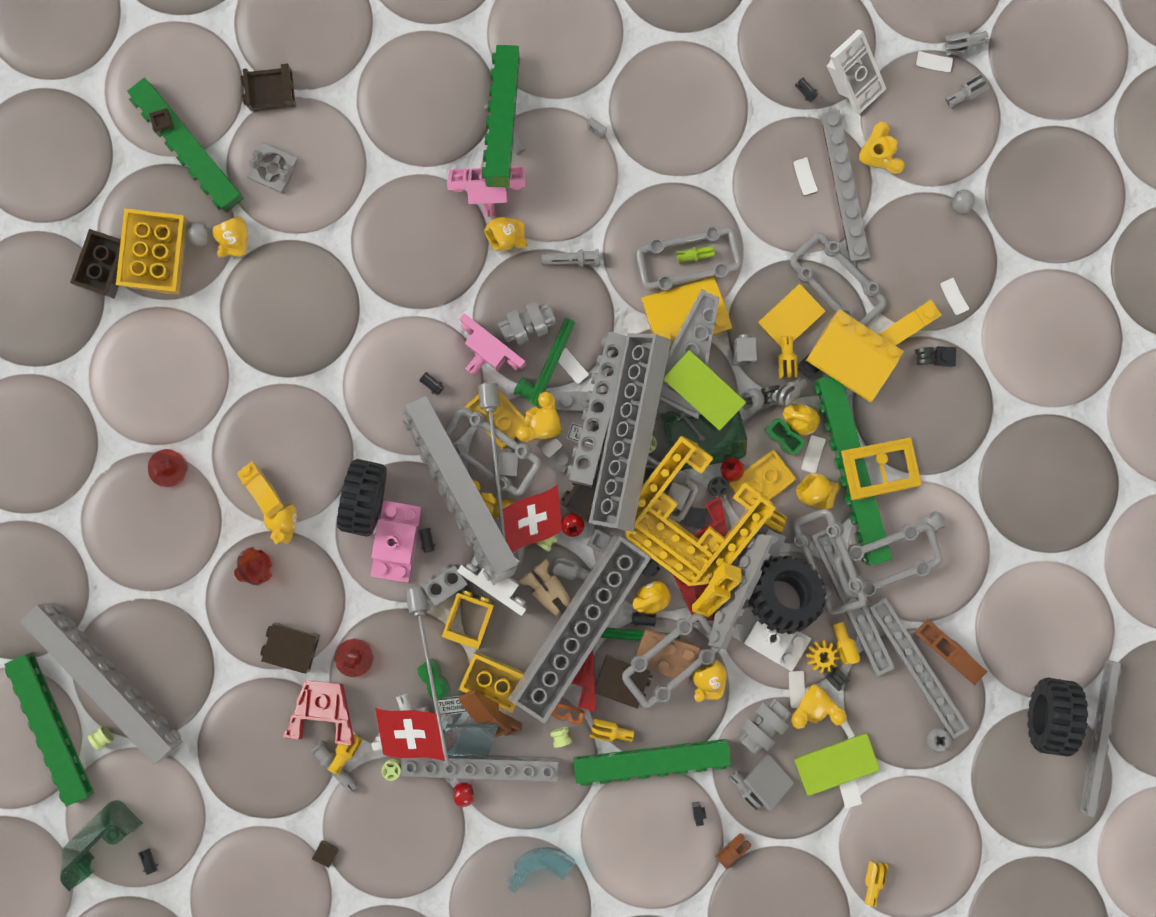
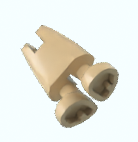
(549, 590)

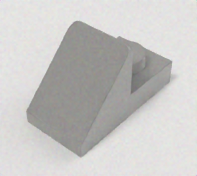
(556, 453)

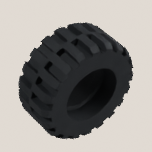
(361, 497)
(803, 580)
(1057, 717)

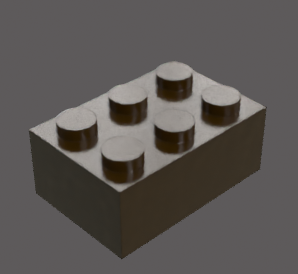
(98, 264)

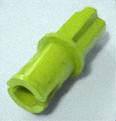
(695, 254)

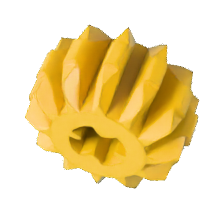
(829, 653)

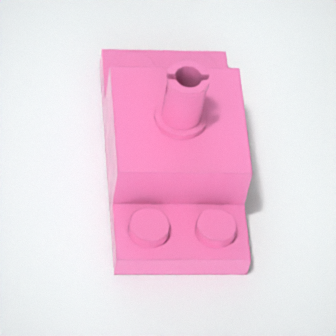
(476, 187)
(487, 348)
(395, 541)

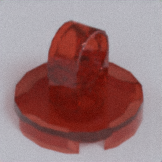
(167, 468)
(253, 567)
(353, 657)

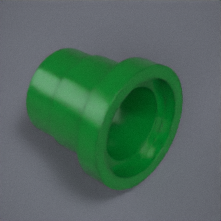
(523, 388)

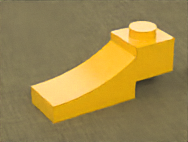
(911, 323)
(260, 489)
(718, 590)

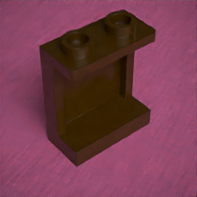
(268, 88)
(580, 500)
(289, 648)
(612, 686)

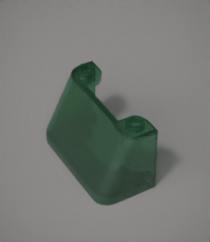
(722, 444)
(111, 824)

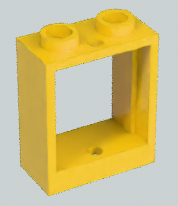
(462, 638)

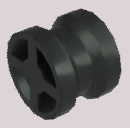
(925, 356)
(768, 392)
(721, 486)
(837, 679)

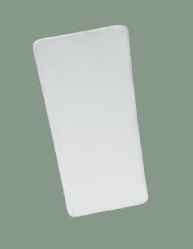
(934, 62)
(805, 176)
(954, 296)
(572, 366)
(813, 454)
(796, 687)

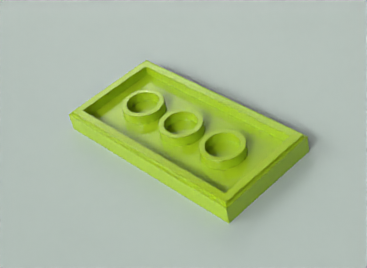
(704, 390)
(836, 764)

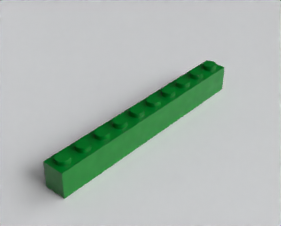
(844, 437)

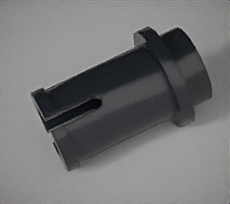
(806, 89)
(431, 383)
(426, 540)
(643, 619)
(148, 861)

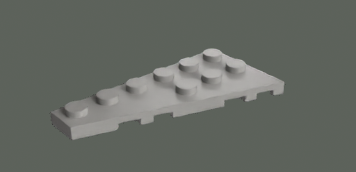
(695, 336)
(750, 562)

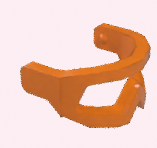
(568, 715)

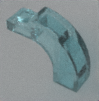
(537, 859)

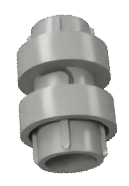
(533, 320)
(760, 732)

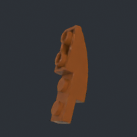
(951, 652)
(486, 711)

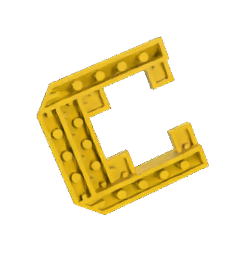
(672, 545)

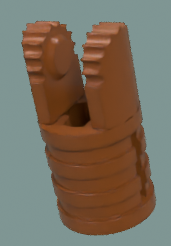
(733, 850)

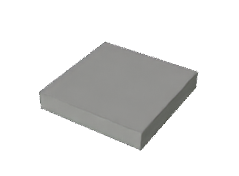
(768, 782)

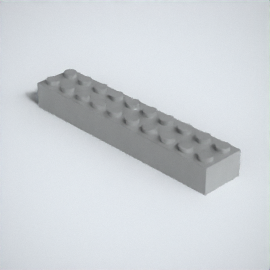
(630, 431)
(459, 490)
(579, 628)
(102, 681)

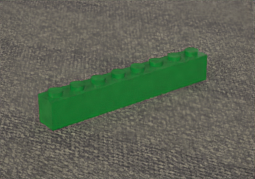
(502, 116)
(187, 147)
(48, 729)
(651, 761)

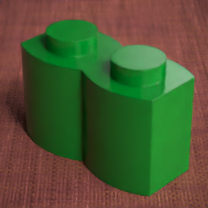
(788, 441)
(441, 683)

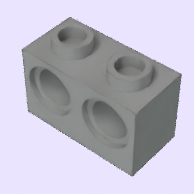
(744, 350)
(447, 588)

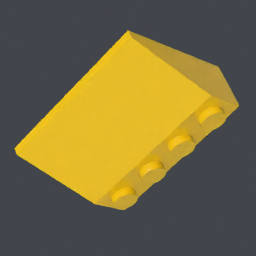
(152, 251)
(669, 308)
(854, 355)

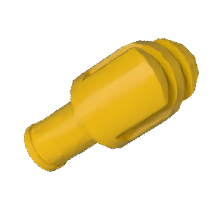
(787, 355)
(775, 522)
(845, 645)
(610, 731)
(344, 753)
(875, 881)

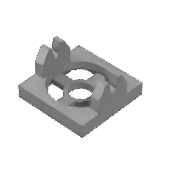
(285, 174)

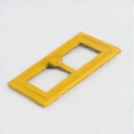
(881, 458)

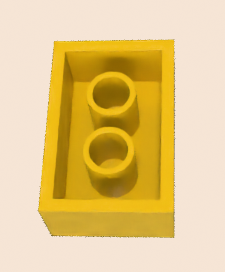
(491, 679)

